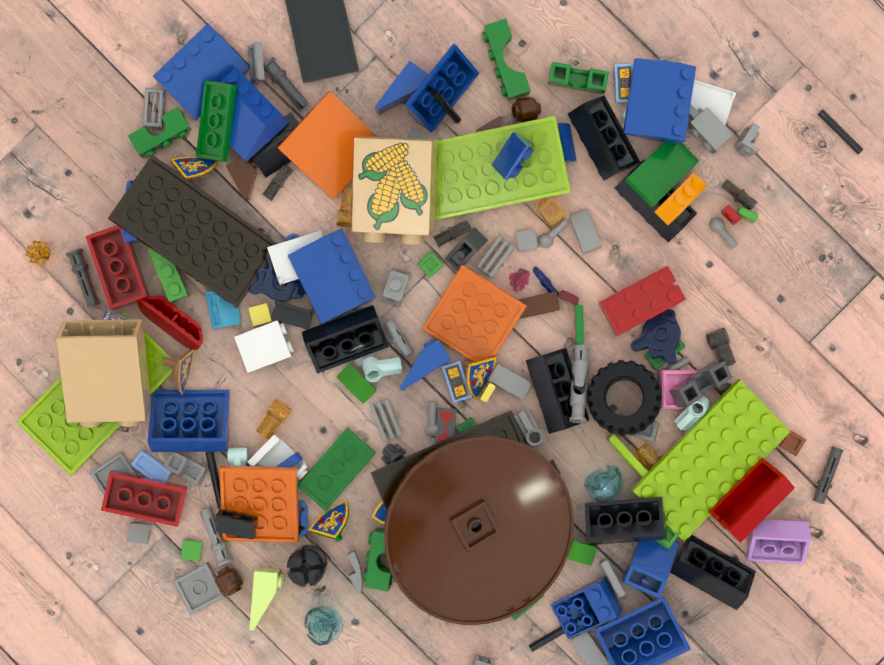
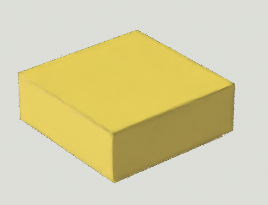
(260, 314)
(488, 392)

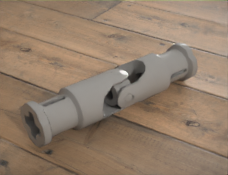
(579, 369)

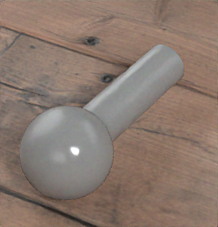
(717, 225)
(546, 239)
(431, 428)

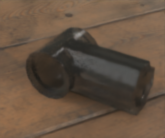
(719, 343)

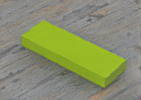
(627, 455)

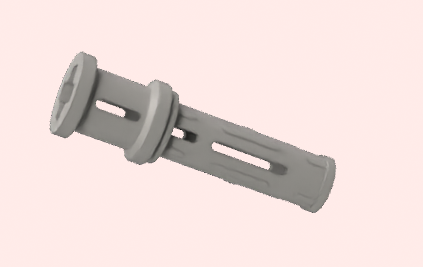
(218, 546)

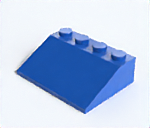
(201, 59)
(451, 79)
(659, 100)
(253, 118)
(331, 276)
(189, 421)
(643, 636)

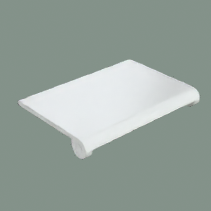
(713, 97)
(280, 260)

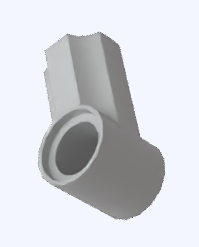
(528, 425)

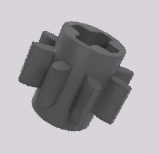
(392, 453)

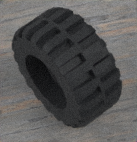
(617, 372)

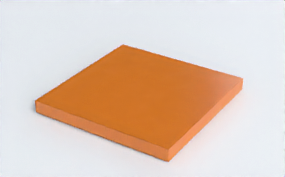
(325, 144)
(474, 316)
(266, 494)

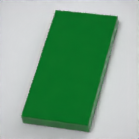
(216, 120)
(661, 172)
(336, 469)

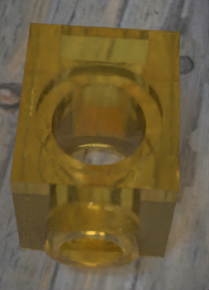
(559, 212)

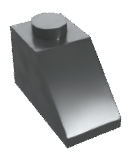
(466, 249)

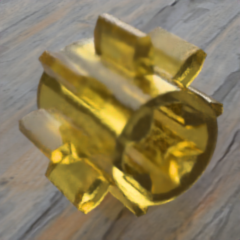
(38, 252)

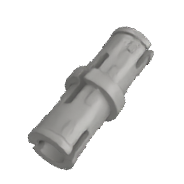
(398, 338)

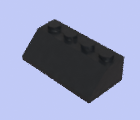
(603, 137)
(666, 231)
(333, 341)
(552, 384)
(625, 521)
(713, 572)

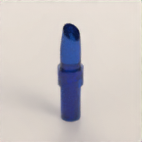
(545, 281)

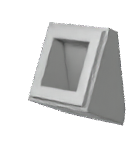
(138, 532)

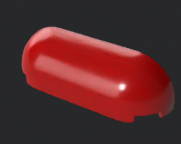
(172, 321)

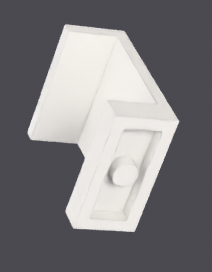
(264, 346)
(274, 453)

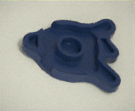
(268, 284)
(660, 336)

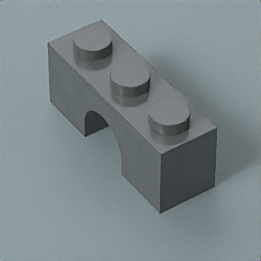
(692, 388)

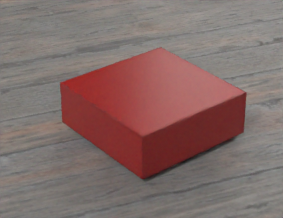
(731, 215)

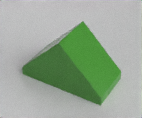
(356, 383)
(582, 552)

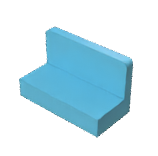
(221, 312)

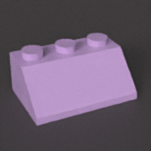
(779, 542)

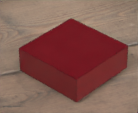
(568, 297)

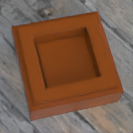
(792, 443)

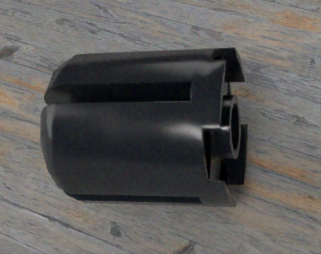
(301, 575)

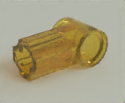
(344, 215)
(275, 416)
(647, 455)

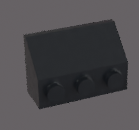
(269, 157)

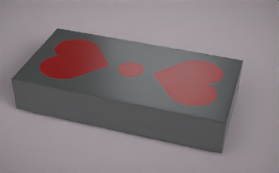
(446, 423)

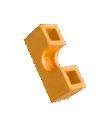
(680, 198)

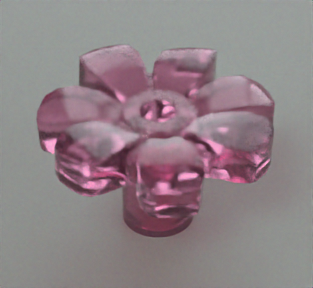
(519, 279)

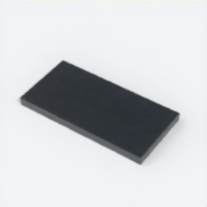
(321, 38)

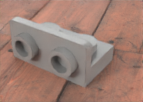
(744, 144)

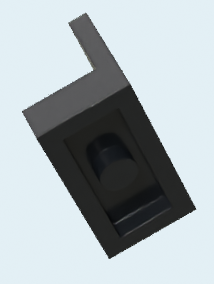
(292, 315)
(236, 524)

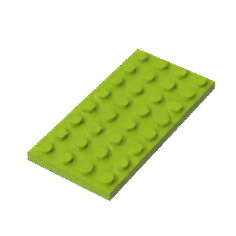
(471, 184)
(69, 441)
(712, 458)

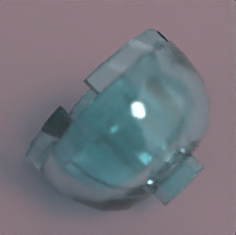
(605, 484)
(323, 625)

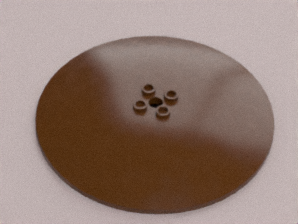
(484, 571)

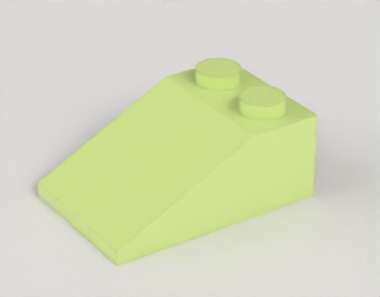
(265, 586)

